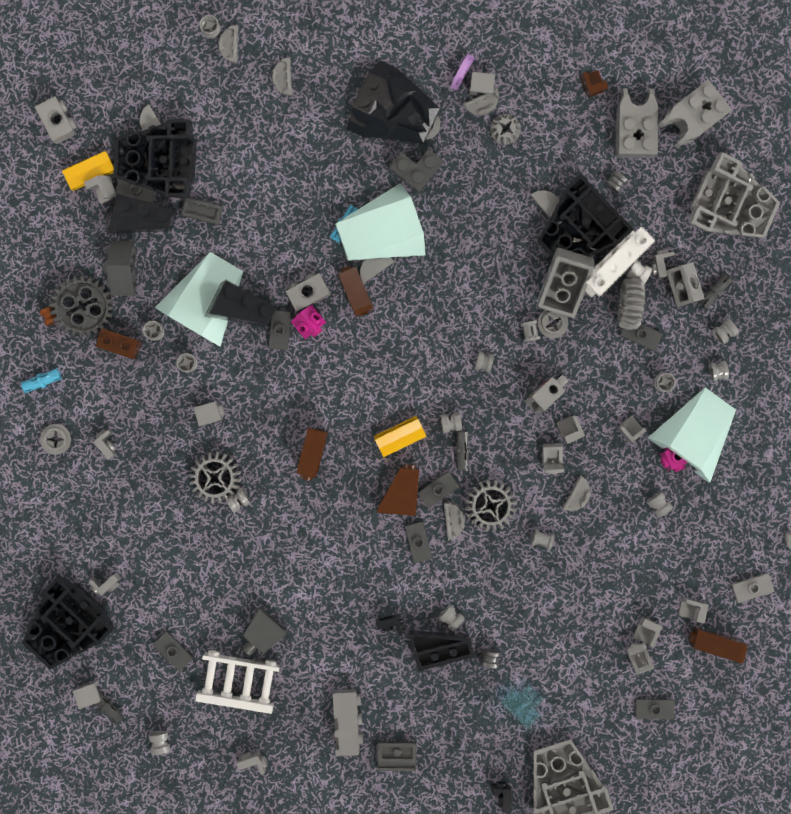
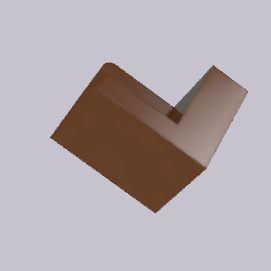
(593, 83)

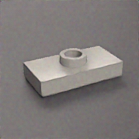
(752, 587)

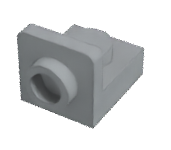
(106, 448)

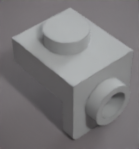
(658, 267)
(552, 458)
(111, 584)
(639, 658)
(247, 760)

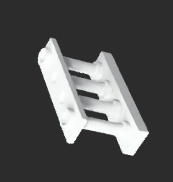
(617, 261)
(226, 698)

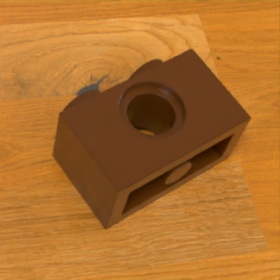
(118, 344)

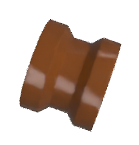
(48, 318)

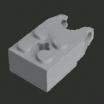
(696, 113)
(638, 120)

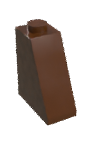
(355, 291)
(402, 493)
(718, 644)

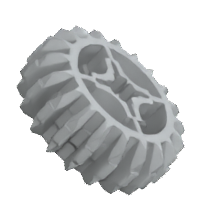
(631, 303)
(222, 483)
(499, 501)

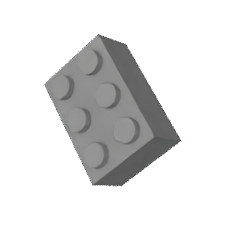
(565, 282)

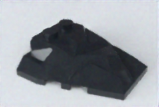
(392, 107)
(158, 158)
(584, 220)
(66, 623)

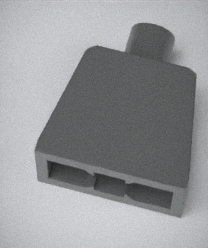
(263, 633)

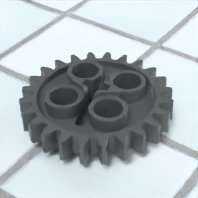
(72, 292)

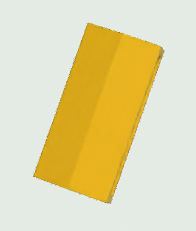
(87, 169)
(399, 436)

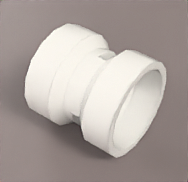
(639, 271)

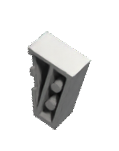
(347, 722)

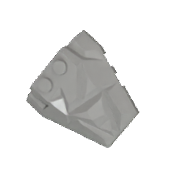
(732, 201)
(567, 783)

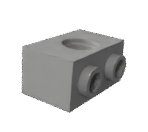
(48, 111)
(685, 284)
(319, 293)

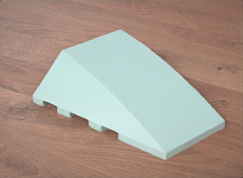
(383, 228)
(194, 293)
(697, 432)

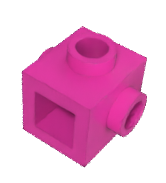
(308, 322)
(670, 462)

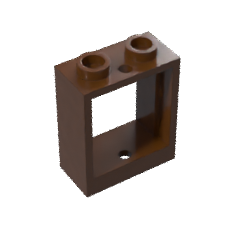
(311, 453)

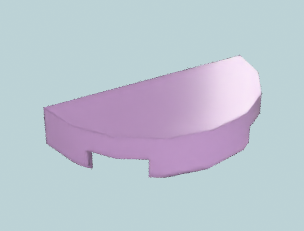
(462, 71)

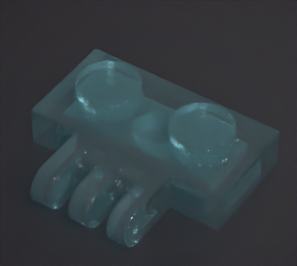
(523, 705)

